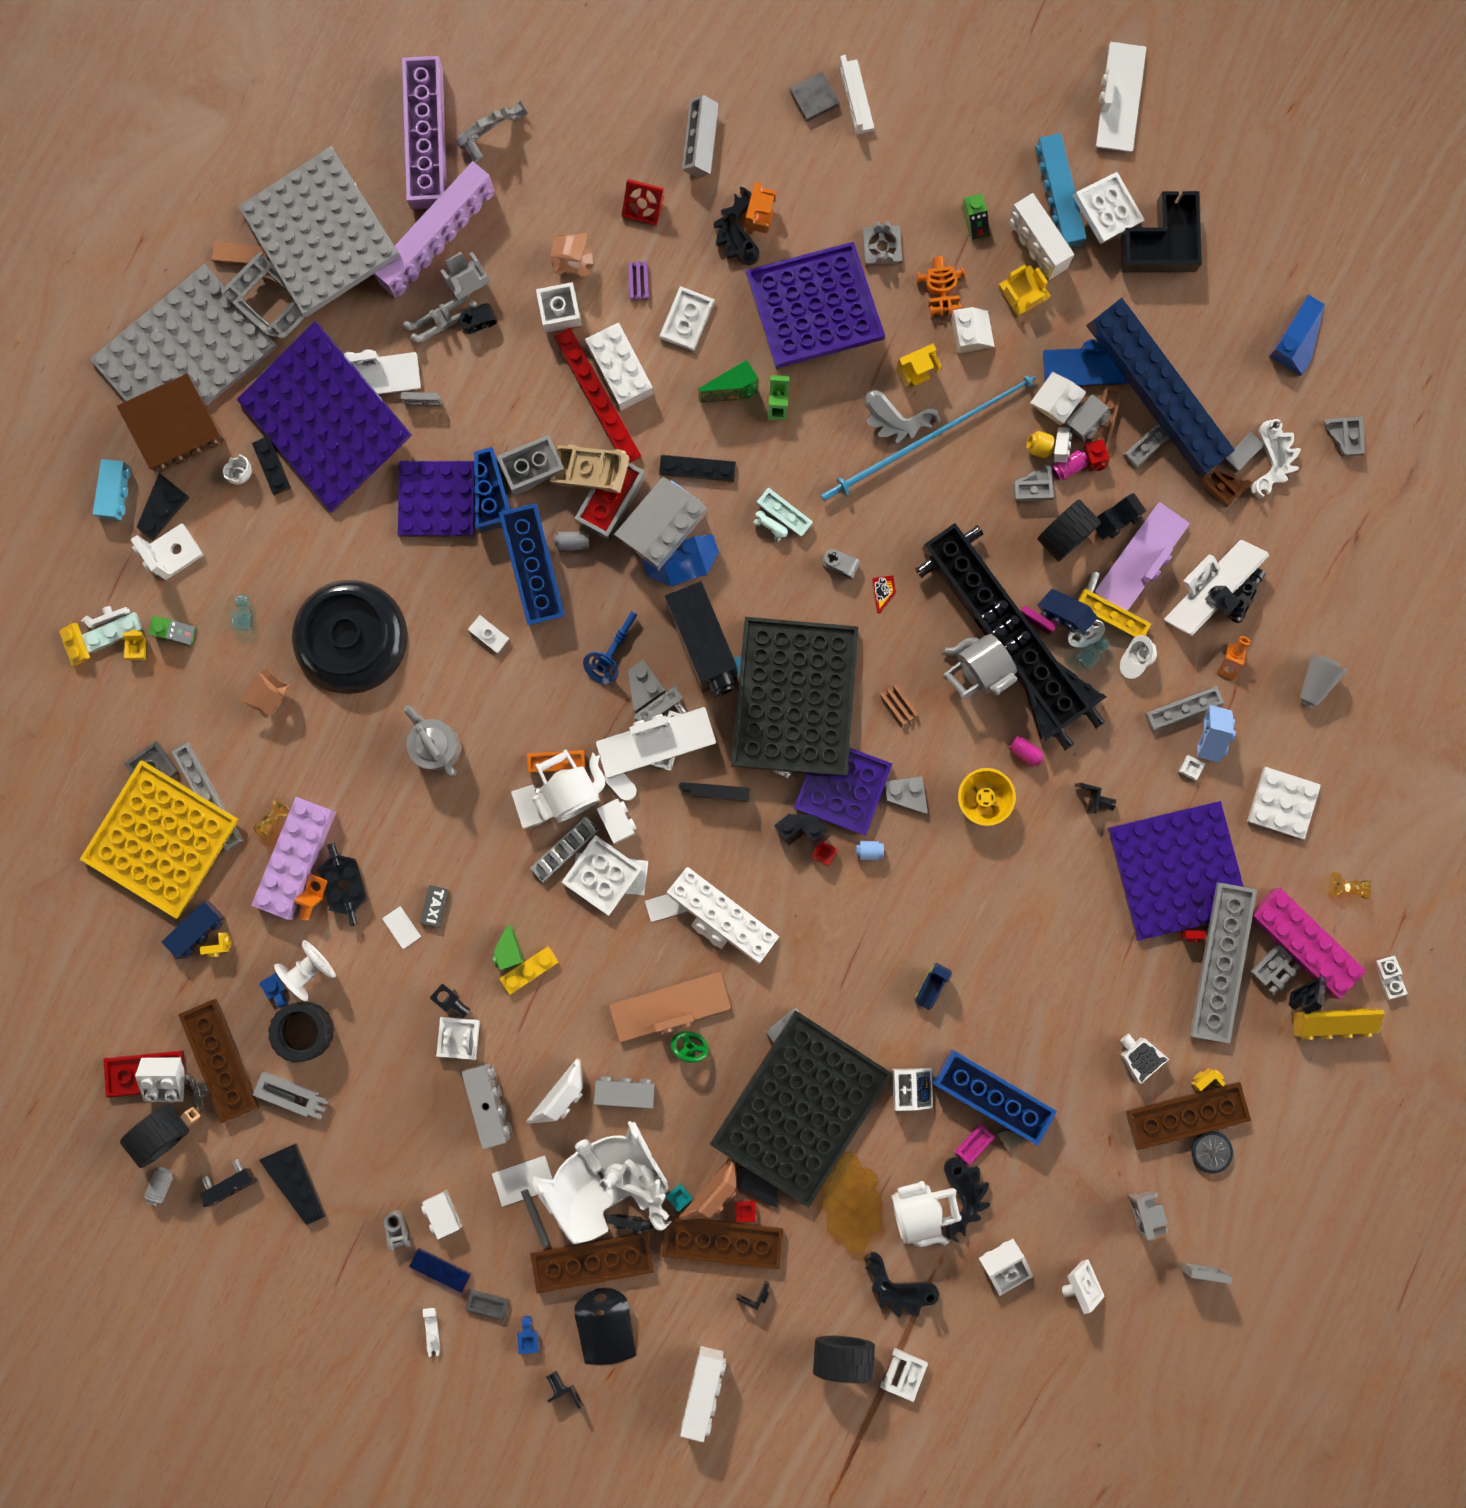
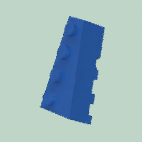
(489, 491)

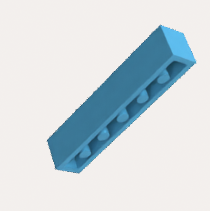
(1060, 189)

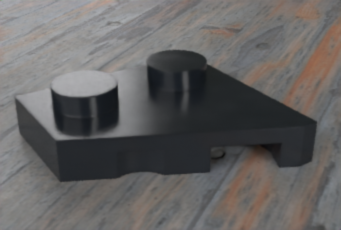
(757, 1186)
(635, 1223)

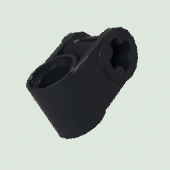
(479, 318)

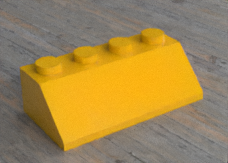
(1337, 1023)

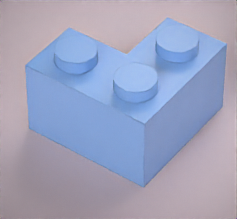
(1217, 734)

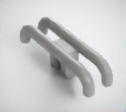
(441, 318)

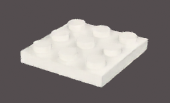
(1108, 207)
(1283, 803)
(602, 875)

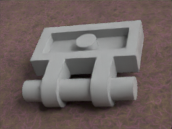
(1271, 965)

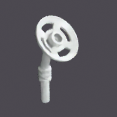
(1083, 642)

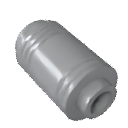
(572, 540)
(158, 1186)

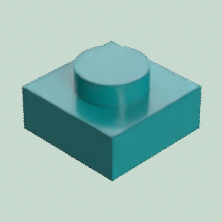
(679, 1197)

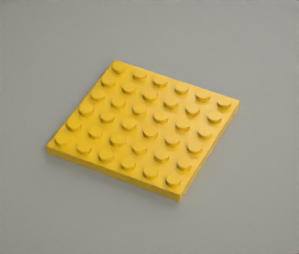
(159, 839)

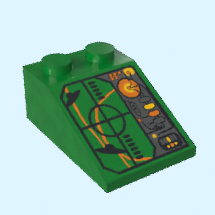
(732, 385)

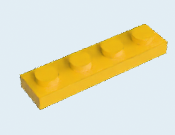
(1115, 615)

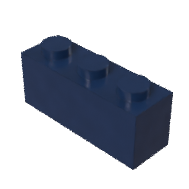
(1067, 611)
(193, 930)

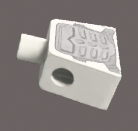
(1141, 1057)

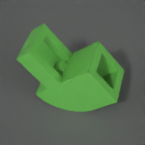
(778, 397)

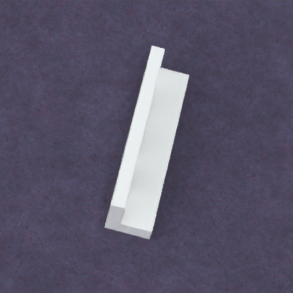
(856, 95)

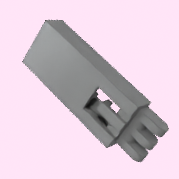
(284, 1092)

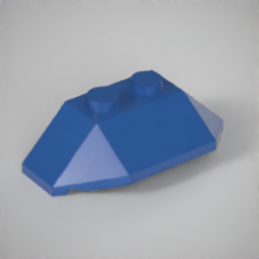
(687, 563)

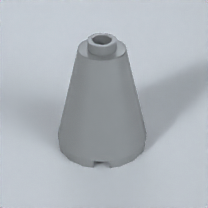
(1320, 679)

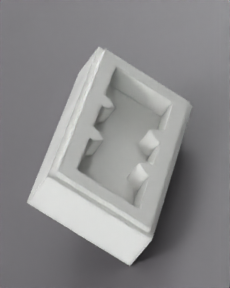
(488, 634)

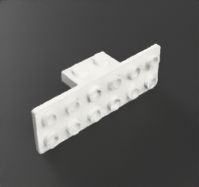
(1120, 97)
(387, 373)
(1229, 572)
(655, 741)
(720, 917)

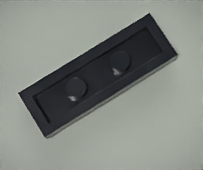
(271, 465)

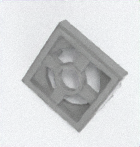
(882, 258)

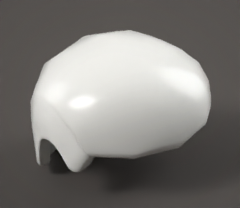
(237, 470)

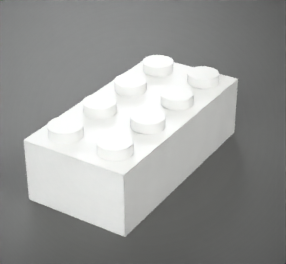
(1040, 236)
(619, 366)
(701, 1399)

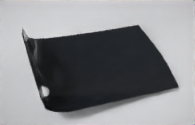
(608, 1336)

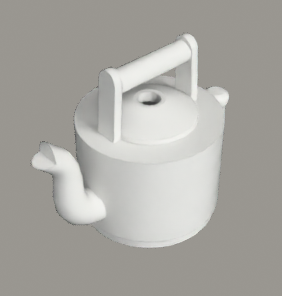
(568, 790)
(921, 1214)

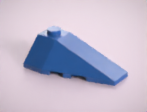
(1299, 339)

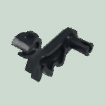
(736, 239)
(966, 1184)
(907, 1294)

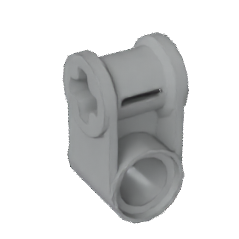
(843, 564)
(396, 1234)

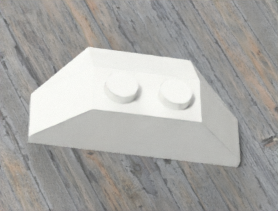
(561, 1096)

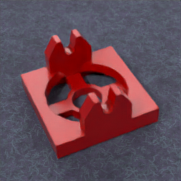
(657, 191)

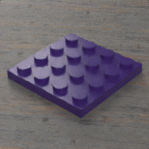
(436, 499)
(849, 799)

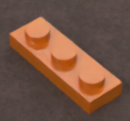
(533, 758)

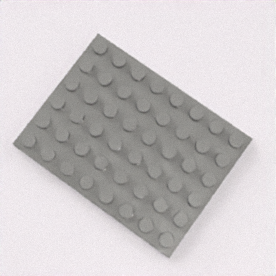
(319, 231)
(185, 333)

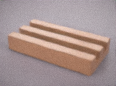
(904, 699)

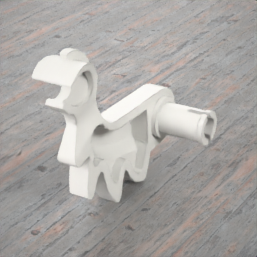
(1279, 453)
(640, 1183)

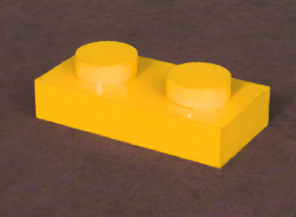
(74, 644)

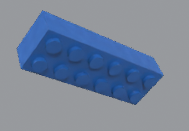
(532, 564)
(994, 1097)

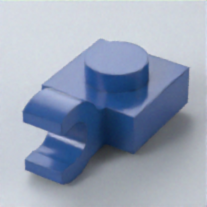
(273, 988)
(527, 1339)

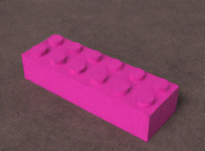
(1307, 942)

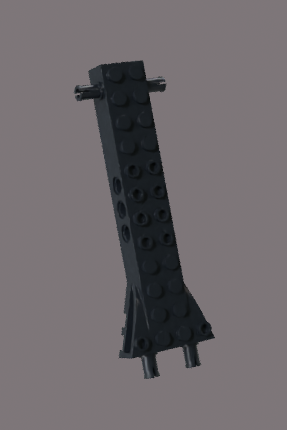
(1052, 690)

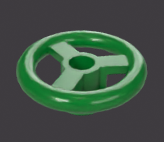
(689, 1049)

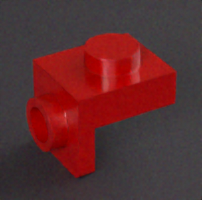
(1097, 455)

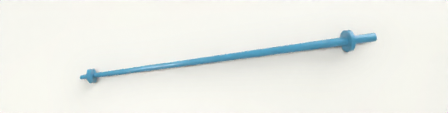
(844, 485)

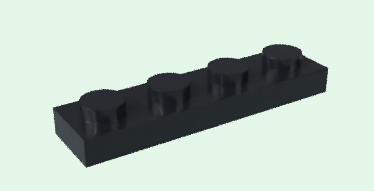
(697, 468)

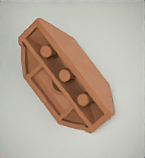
(713, 1194)

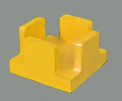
(1025, 289)
(916, 365)

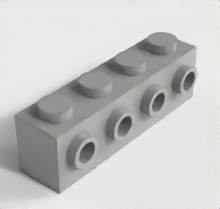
(700, 136)

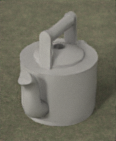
(983, 664)
(432, 756)

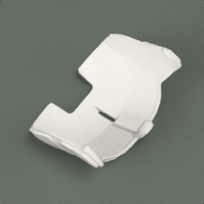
(575, 1192)

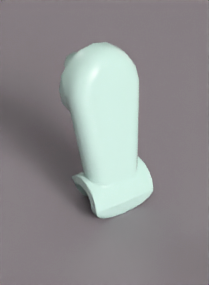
(776, 528)

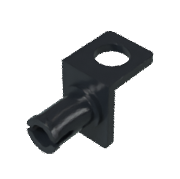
(1096, 799)
(450, 1002)
(559, 1389)

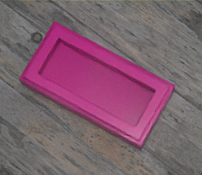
(1038, 620)
(974, 1144)

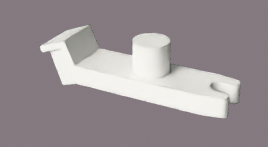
(108, 616)
(432, 1332)

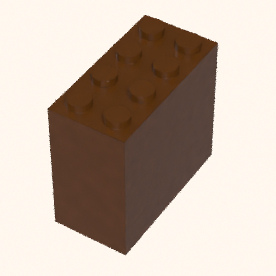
(171, 423)

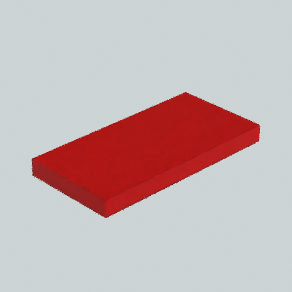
(121, 1072)

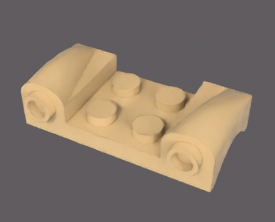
(591, 468)

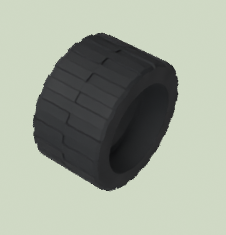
(1068, 530)
(278, 1038)
(154, 1135)
(844, 1359)

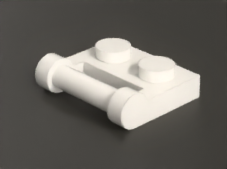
(910, 1376)

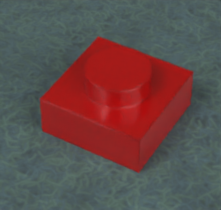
(824, 854)
(1193, 936)
(745, 1211)

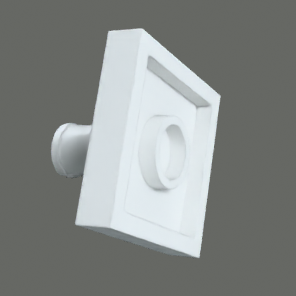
(1084, 1286)

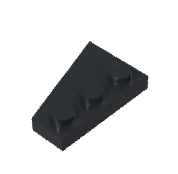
(161, 506)

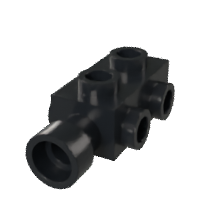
(1246, 595)

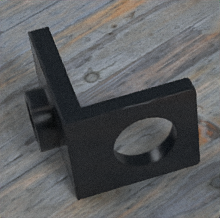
(762, 1297)

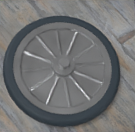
(1212, 1152)

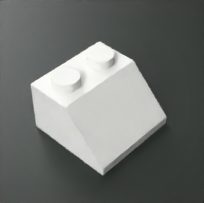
(971, 330)
(1057, 398)
(1006, 1266)

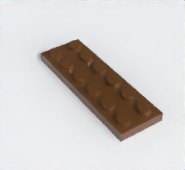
(218, 1060)
(1188, 1115)
(723, 1242)
(592, 1262)

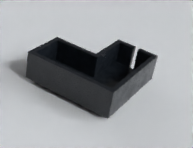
(1171, 246)

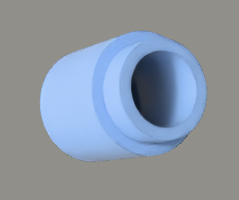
(870, 850)

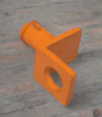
(1234, 657)
(310, 897)

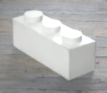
(1062, 444)

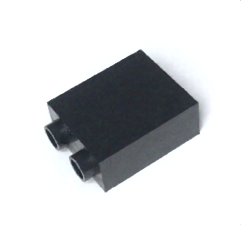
(703, 639)

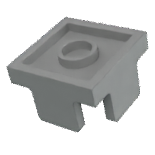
(463, 275)
(1148, 1216)

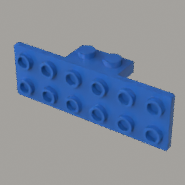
(1083, 366)

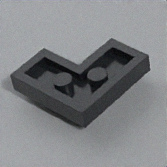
(1309, 996)

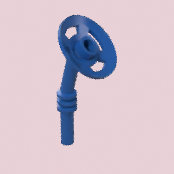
(607, 661)

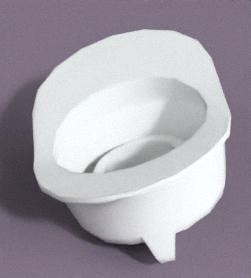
(1137, 657)

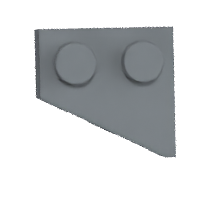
(1347, 434)
(1035, 487)
(643, 685)
(907, 793)

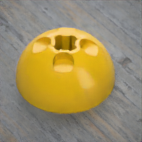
(995, 791)

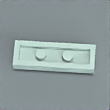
(784, 512)
(111, 632)

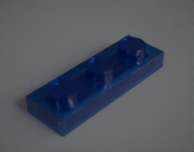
(440, 1270)

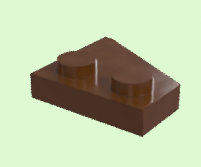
(1224, 486)

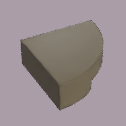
(1009, 1138)

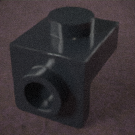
(1222, 599)

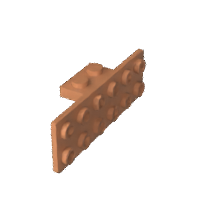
(670, 1007)

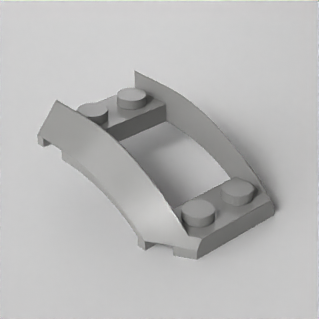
(245, 281)

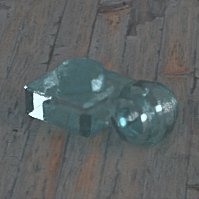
(241, 618)
(1090, 656)

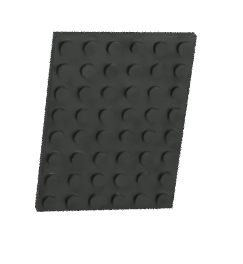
(795, 696)
(801, 1108)

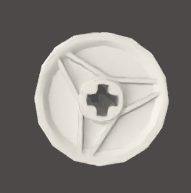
(304, 970)

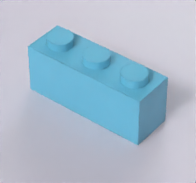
(111, 490)

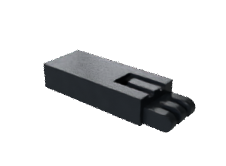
(716, 791)

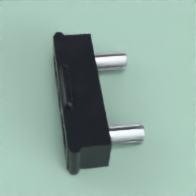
(228, 1187)

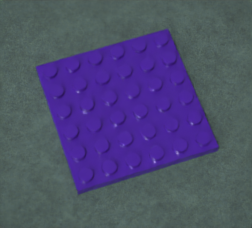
(815, 305)
(1173, 867)

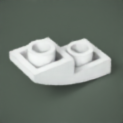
(1390, 978)

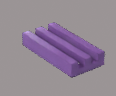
(638, 265)

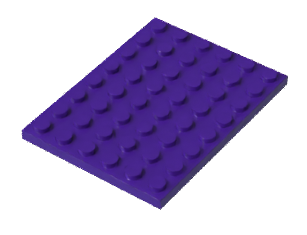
(324, 416)

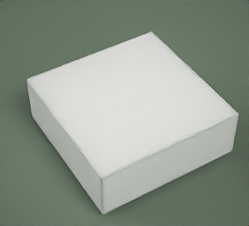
(1191, 767)

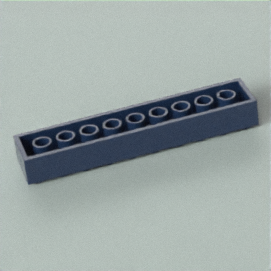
(1160, 387)

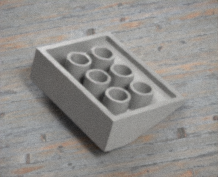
(661, 522)

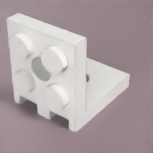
(159, 554)

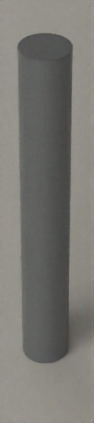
(535, 1217)

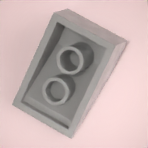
(530, 465)

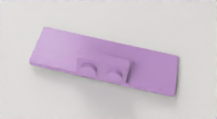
(1142, 557)

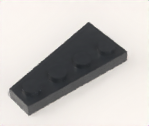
(293, 1179)

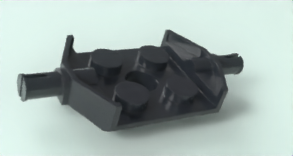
(336, 869)

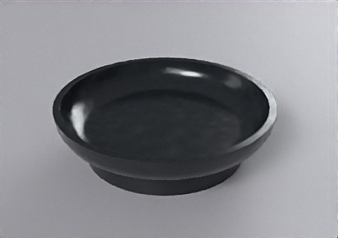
(349, 636)

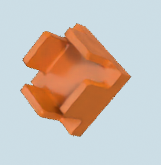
(760, 209)

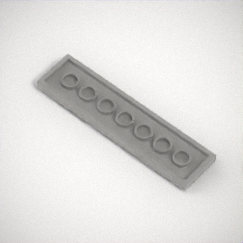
(1223, 962)

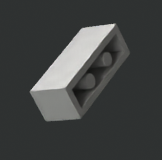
(624, 1092)

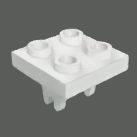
(458, 1038)

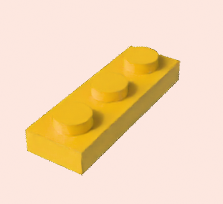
(529, 970)

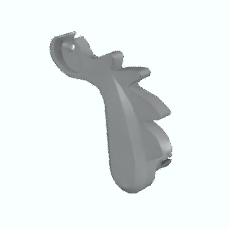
(468, 137)
(892, 422)

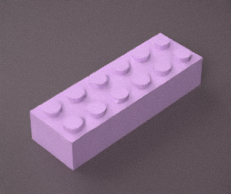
(293, 858)

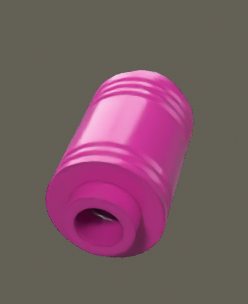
(1075, 463)
(1026, 752)

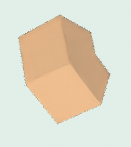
(186, 1117)

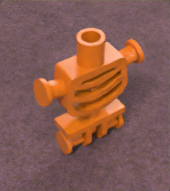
(936, 278)

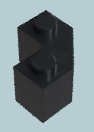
(1119, 516)
(796, 825)

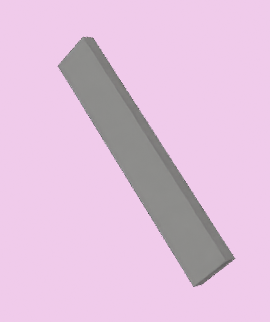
(201, 784)

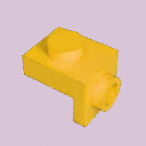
(134, 645)
(214, 950)
(1204, 1078)

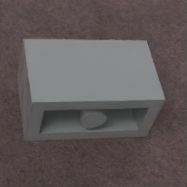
(1088, 418)

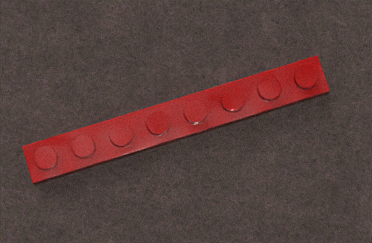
(596, 394)

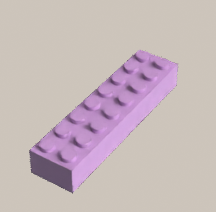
(424, 130)
(436, 228)

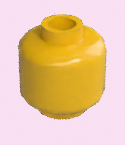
(1041, 444)

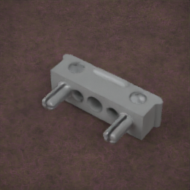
(660, 705)

